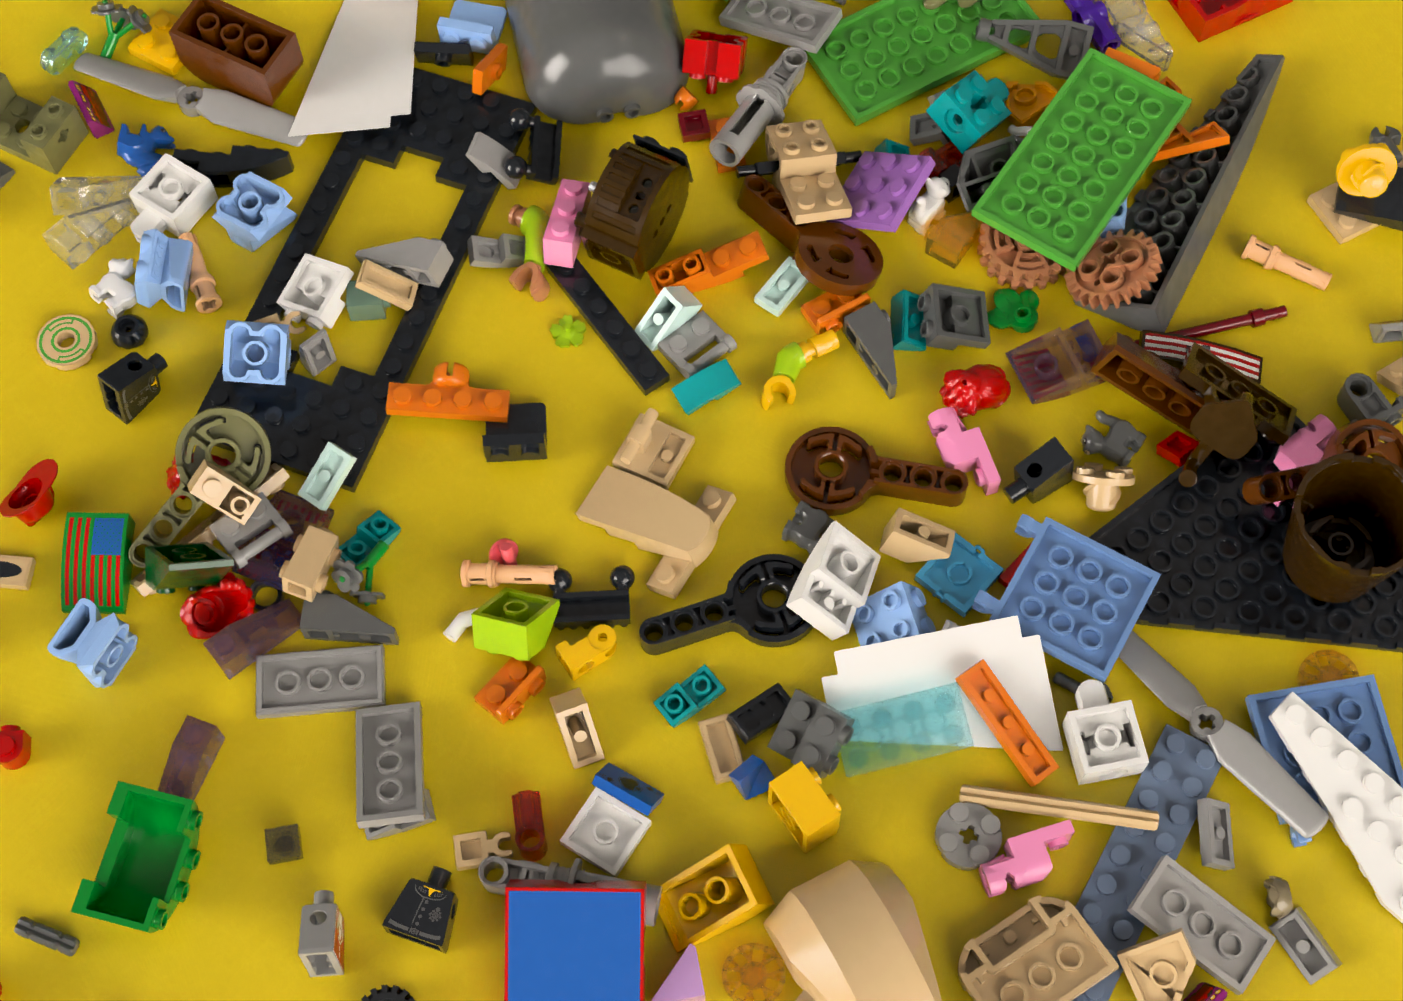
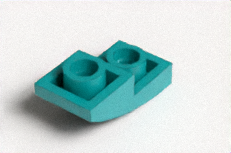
(705, 386)
(368, 533)
(689, 697)

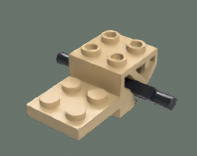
(805, 170)

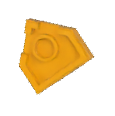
(1028, 101)

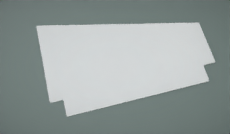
(362, 70)
(937, 658)

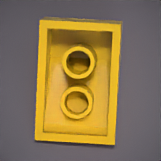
(713, 896)

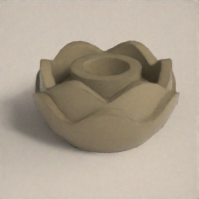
(1278, 896)

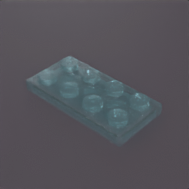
(906, 730)

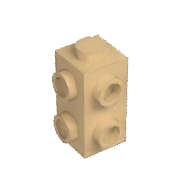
(309, 565)

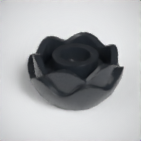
(131, 339)

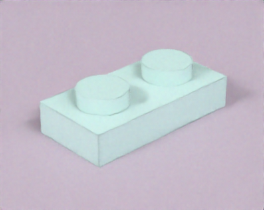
(781, 288)
(327, 476)

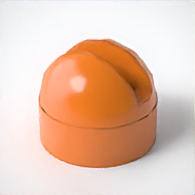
(686, 97)

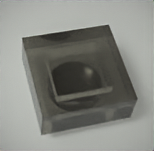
(283, 844)

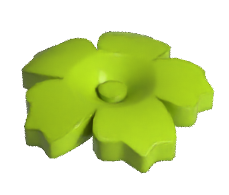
(568, 332)

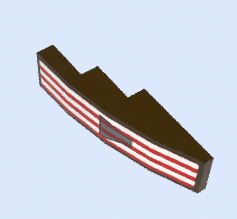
(1174, 347)

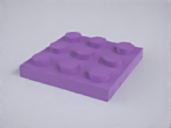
(884, 189)

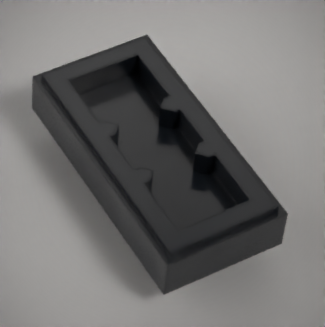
(443, 53)
(759, 713)

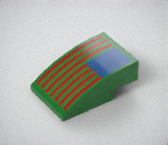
(97, 560)

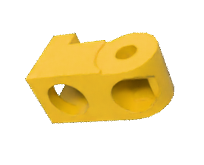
(587, 652)

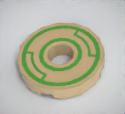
(66, 327)

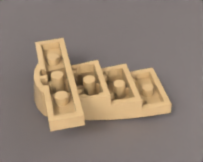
(658, 523)

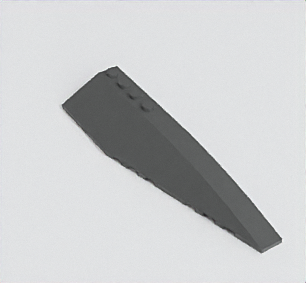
(1192, 195)

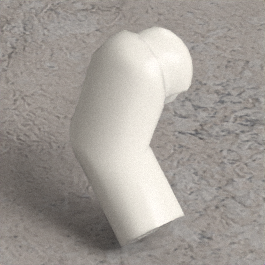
(459, 625)

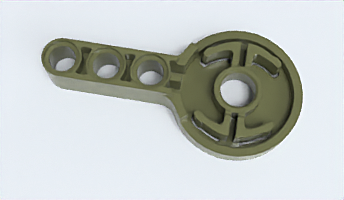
(240, 432)

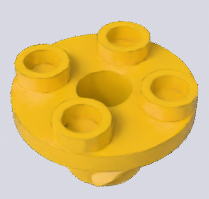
(1366, 170)

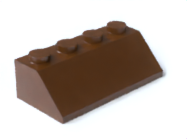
(1147, 380)

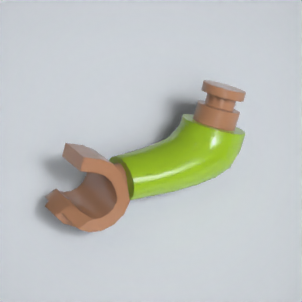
(532, 224)

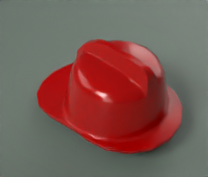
(32, 495)

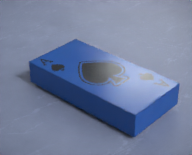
(627, 789)

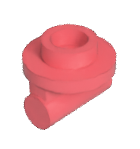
(504, 551)

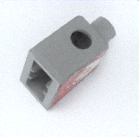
(322, 936)

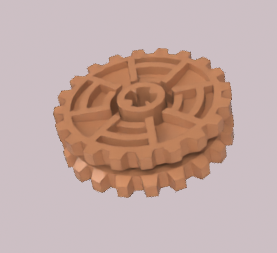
(1014, 261)

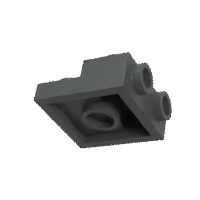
(954, 317)
(812, 733)

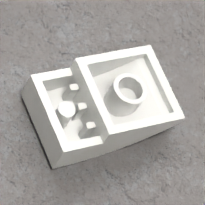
(834, 581)

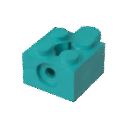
(970, 109)

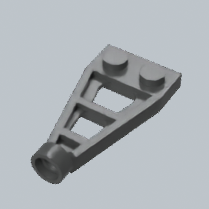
(1073, 45)

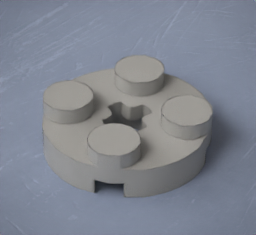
(963, 817)

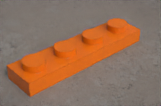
(1007, 723)

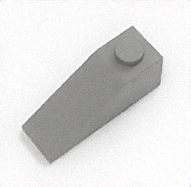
(414, 258)

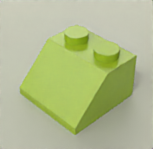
(514, 623)

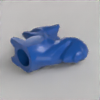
(140, 148)

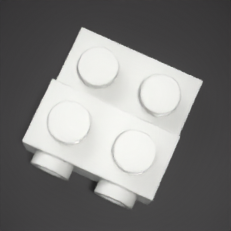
(316, 291)

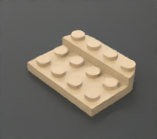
(1035, 956)

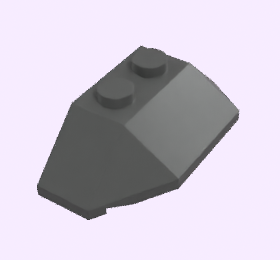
(982, 166)

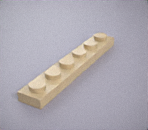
(270, 485)

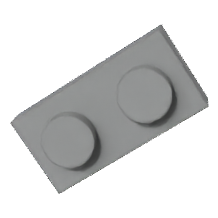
(1215, 834)

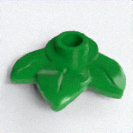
(1014, 310)

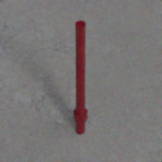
(1254, 318)

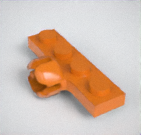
(448, 398)

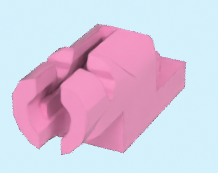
(1305, 446)
(964, 448)
(1026, 858)

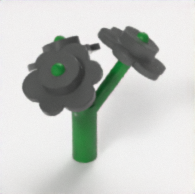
(126, 20)
(349, 576)

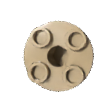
(1103, 484)

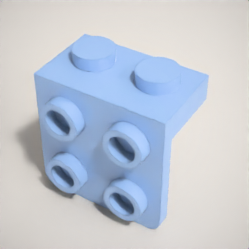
(473, 25)
(892, 615)

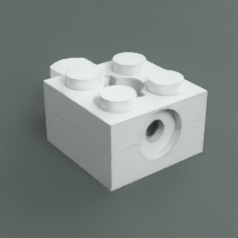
(159, 193)
(1103, 736)

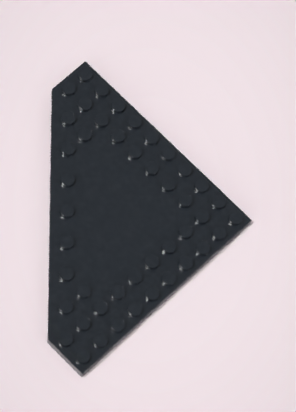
(1227, 564)

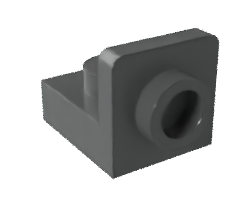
(925, 130)

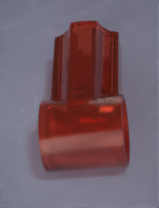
(529, 823)

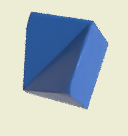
(752, 777)

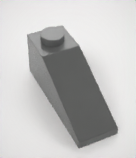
(872, 339)
(339, 620)

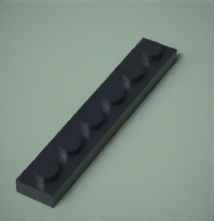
(610, 326)

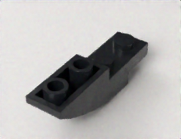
(224, 168)

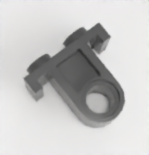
(1370, 403)

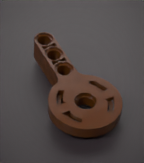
(827, 240)
(1361, 442)
(863, 476)

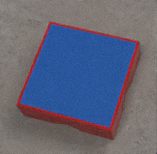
(574, 940)

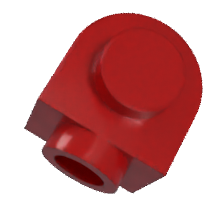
(14, 747)

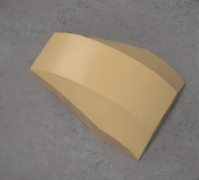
(854, 937)

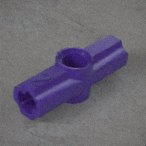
(1095, 14)

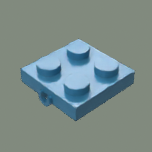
(959, 576)

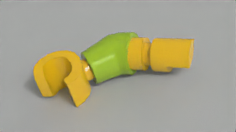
(790, 362)

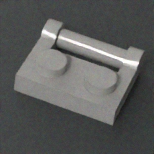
(691, 340)
(234, 534)

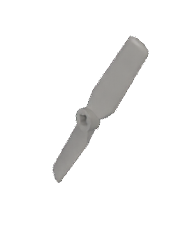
(213, 104)
(1231, 744)

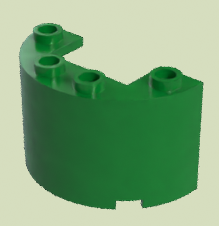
(144, 860)

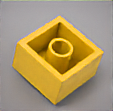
(804, 806)

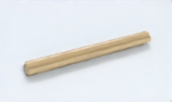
(1060, 807)

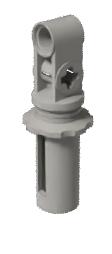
(759, 107)
(530, 870)

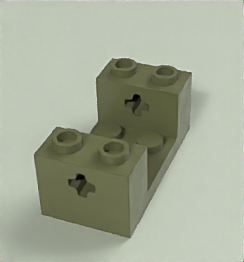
(51, 130)

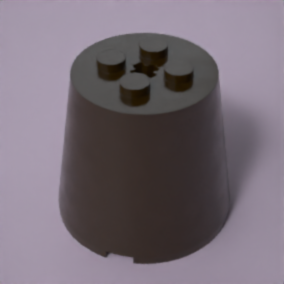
(1345, 527)

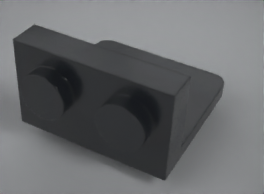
(520, 438)

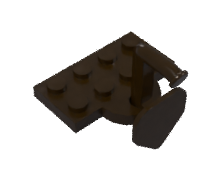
(1231, 411)

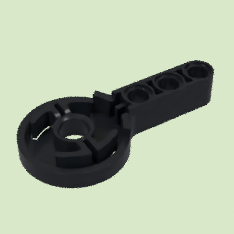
(738, 610)

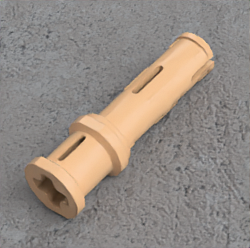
(1273, 258)
(201, 281)
(495, 573)

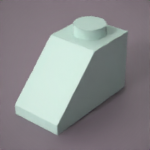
(668, 312)

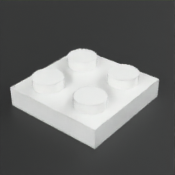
(605, 832)

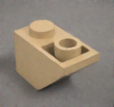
(223, 492)

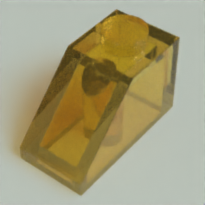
(952, 238)

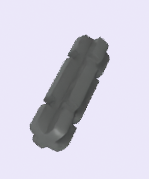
(47, 936)

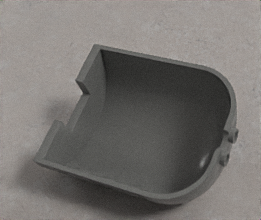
(598, 56)

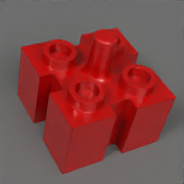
(715, 55)

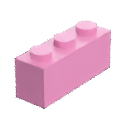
(561, 236)

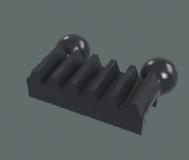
(543, 148)
(593, 607)

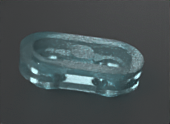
(63, 50)

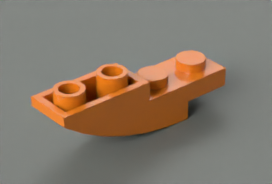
(710, 269)

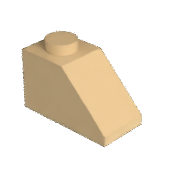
(915, 538)
(577, 728)

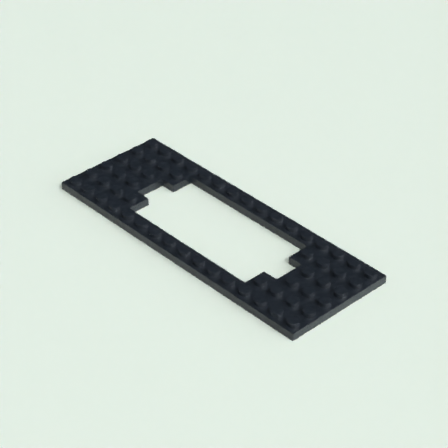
(353, 410)

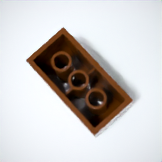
(236, 50)

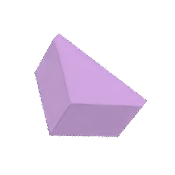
(684, 980)

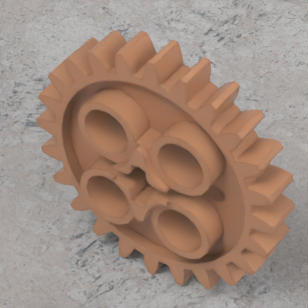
(1115, 270)

